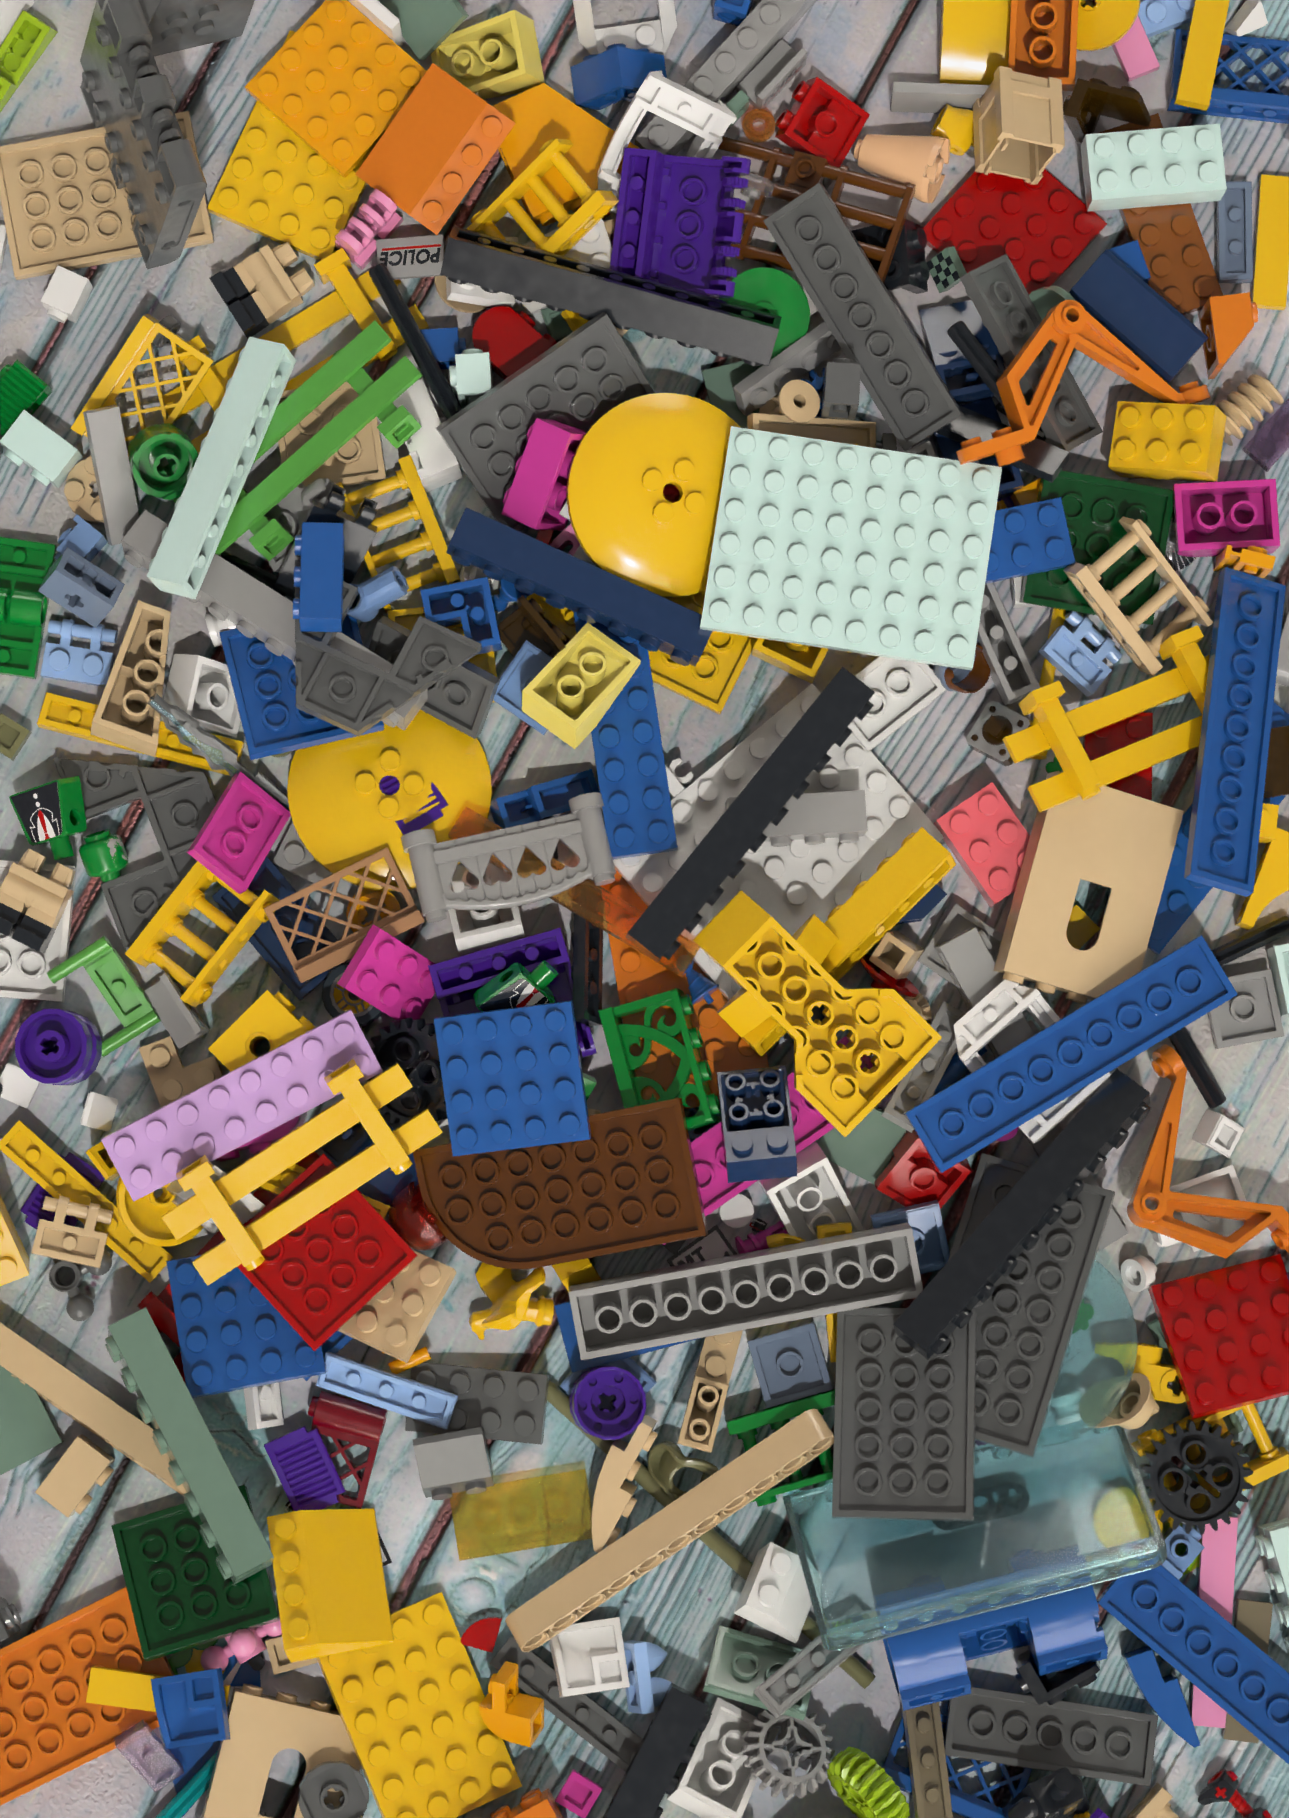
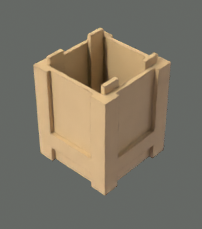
(1018, 125)

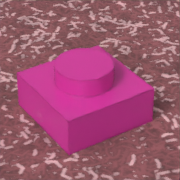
(578, 1794)

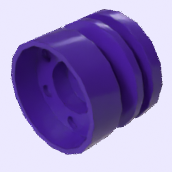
(627, 1405)

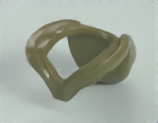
(667, 1459)

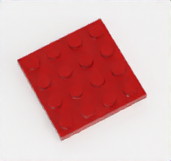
(1035, 225)
(329, 1263)
(1228, 1334)

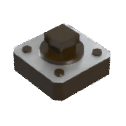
(991, 727)

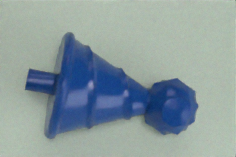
(507, 594)
(700, 986)

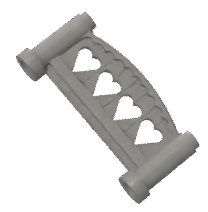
(436, 862)

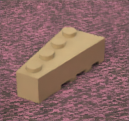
(134, 679)

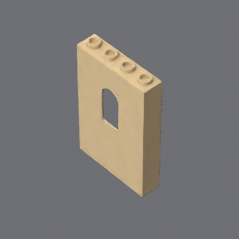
(1105, 841)
(258, 1731)

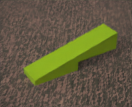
(21, 51)

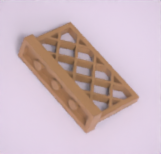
(347, 946)

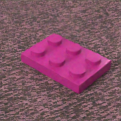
(239, 833)
(389, 976)

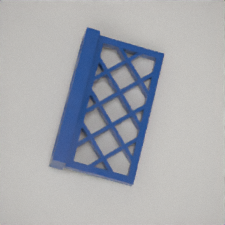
(1242, 102)
(961, 1802)

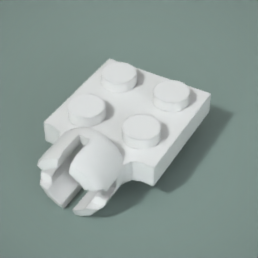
(1219, 1184)

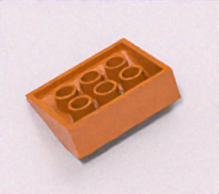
(435, 148)

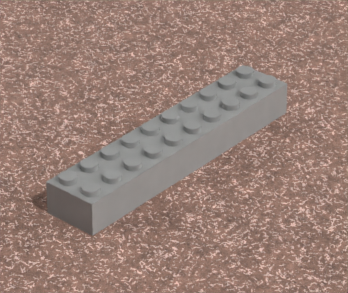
(745, 1291)

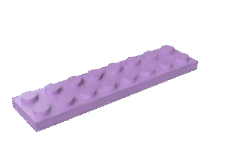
(238, 1105)

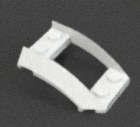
(650, 35)
(676, 105)
(989, 1019)

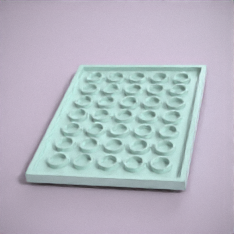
(851, 548)

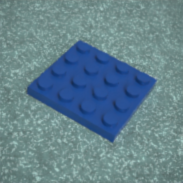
(267, 697)
(512, 1078)
(234, 1334)

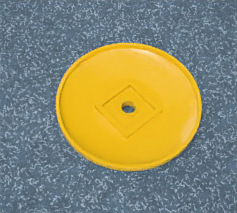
(620, 482)
(347, 816)

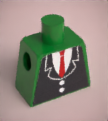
(52, 814)
(517, 988)

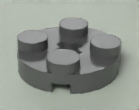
(339, 1777)

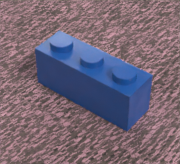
(319, 577)

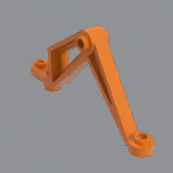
(1068, 328)
(1154, 1203)

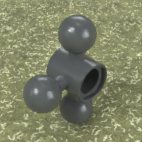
(79, 1306)

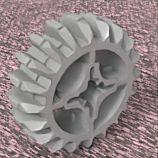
(785, 1779)

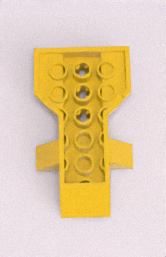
(785, 980)

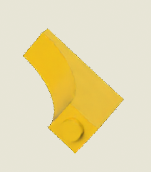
(1270, 879)

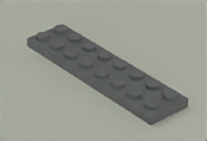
(863, 316)

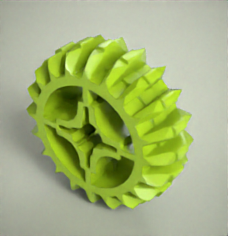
(866, 1786)

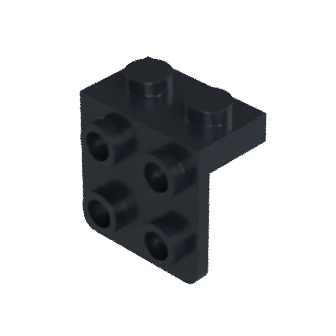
(908, 265)
(1054, 1688)

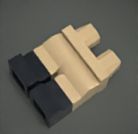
(259, 288)
(33, 903)

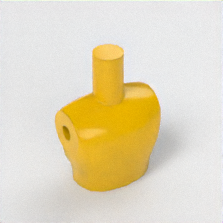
(956, 126)

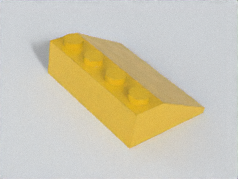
(329, 1582)

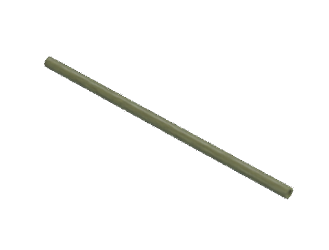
(712, 1538)

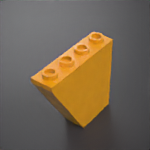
(544, 116)

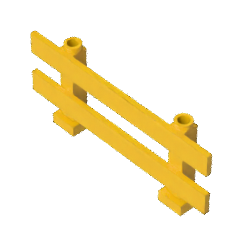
(350, 298)
(1062, 730)
(214, 1198)

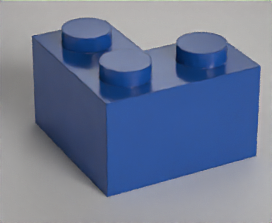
(613, 75)
(465, 604)

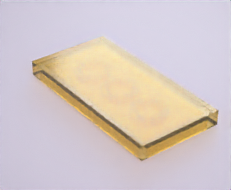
(523, 1514)

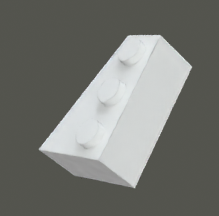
(429, 452)

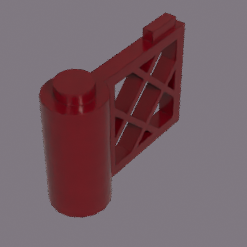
(354, 1423)

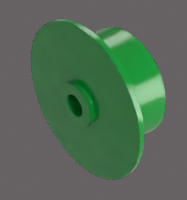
(776, 294)

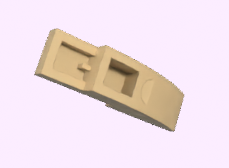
(709, 1391)
(613, 1492)

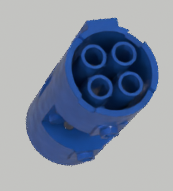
(1057, 1628)

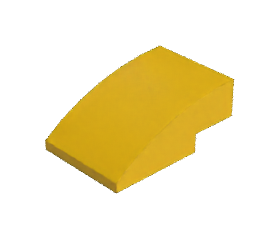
(973, 40)

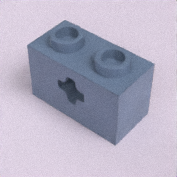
(81, 587)

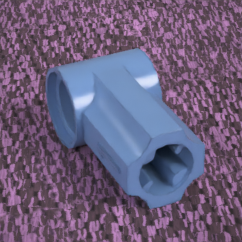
(378, 593)

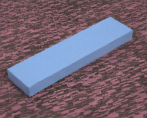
(387, 1390)

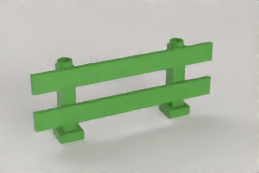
(373, 400)

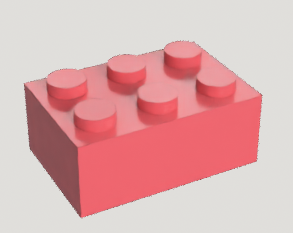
(986, 842)

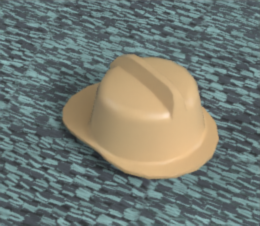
(1134, 1407)

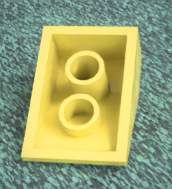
(493, 56)
(579, 685)

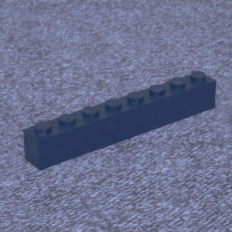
(579, 587)

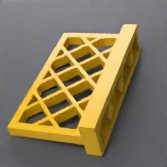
(126, 363)

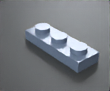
(1235, 233)

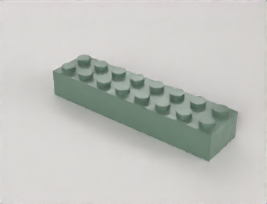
(190, 1446)

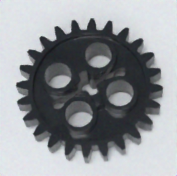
(392, 1048)
(1215, 1452)

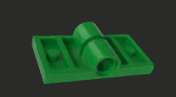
(22, 605)

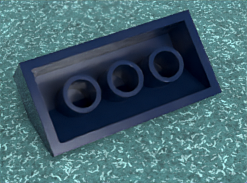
(1138, 316)

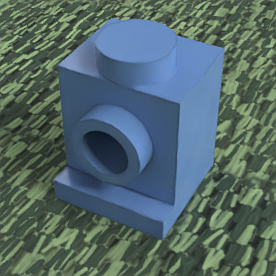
(82, 540)
(1178, 1564)

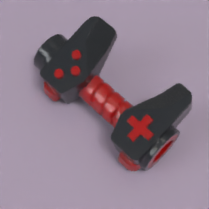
(1223, 1788)

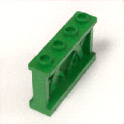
(622, 1036)

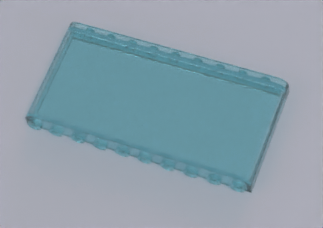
(1036, 1532)

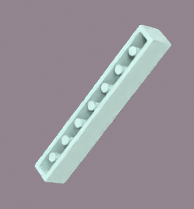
(221, 468)

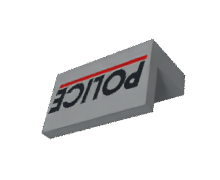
(772, 74)
(412, 256)
(178, 1017)

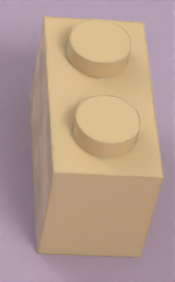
(75, 1476)

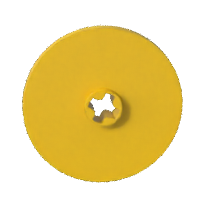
(1104, 23)

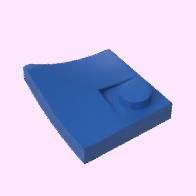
(191, 1708)

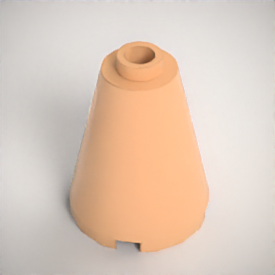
(906, 161)

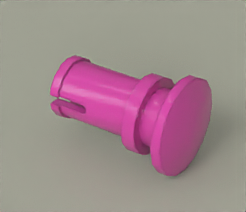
(758, 1241)

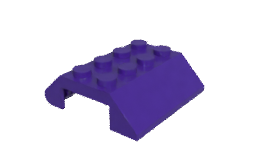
(679, 220)
(461, 977)

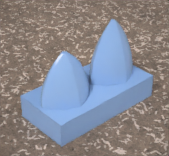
(644, 1691)

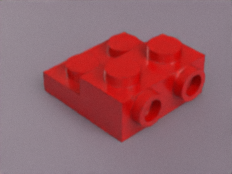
(821, 122)
(915, 1178)

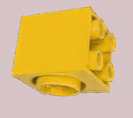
(265, 1019)

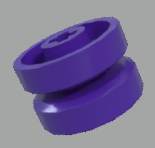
(39, 1041)

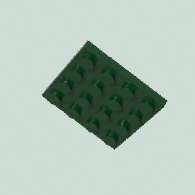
(1092, 518)
(178, 1588)

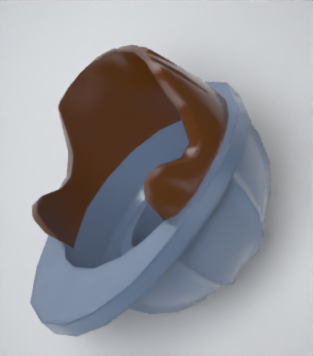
(965, 680)

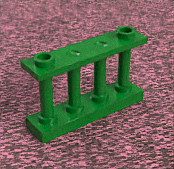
(778, 1416)

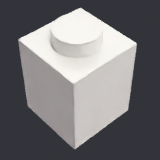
(66, 295)

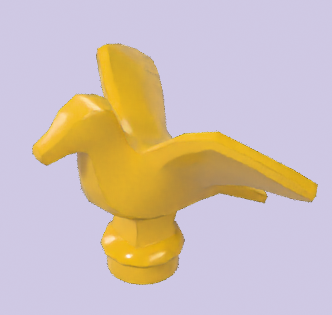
(510, 1300)

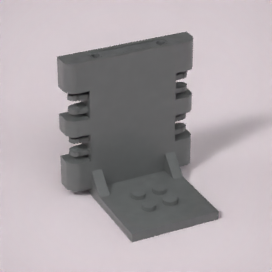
(139, 104)

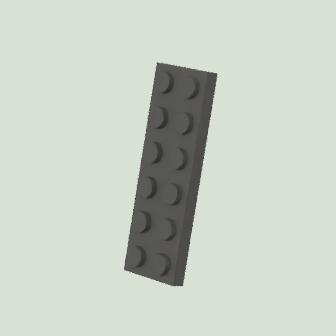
(1011, 321)
(1050, 1737)

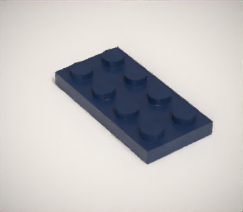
(265, 938)

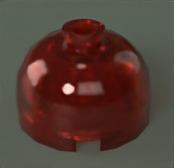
(414, 1221)

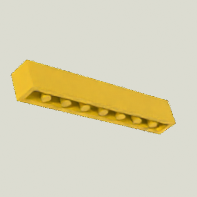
(873, 912)

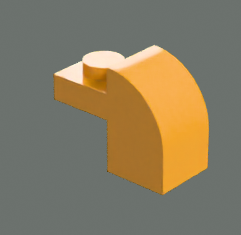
(510, 1713)

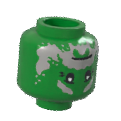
(103, 855)

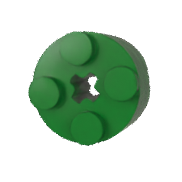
(151, 446)

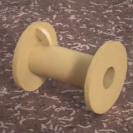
(796, 401)

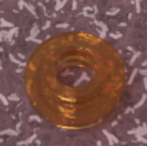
(762, 116)

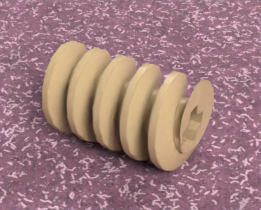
(1247, 404)

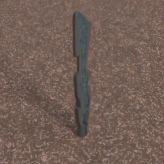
(213, 749)

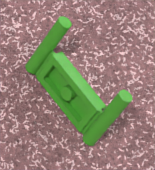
(117, 988)

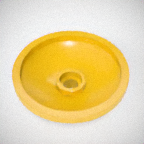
(144, 1217)

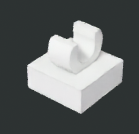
(674, 782)

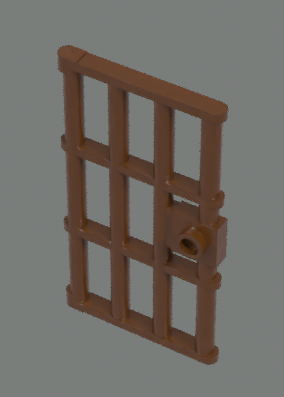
(803, 174)

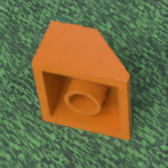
(1227, 324)

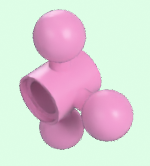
(242, 1644)

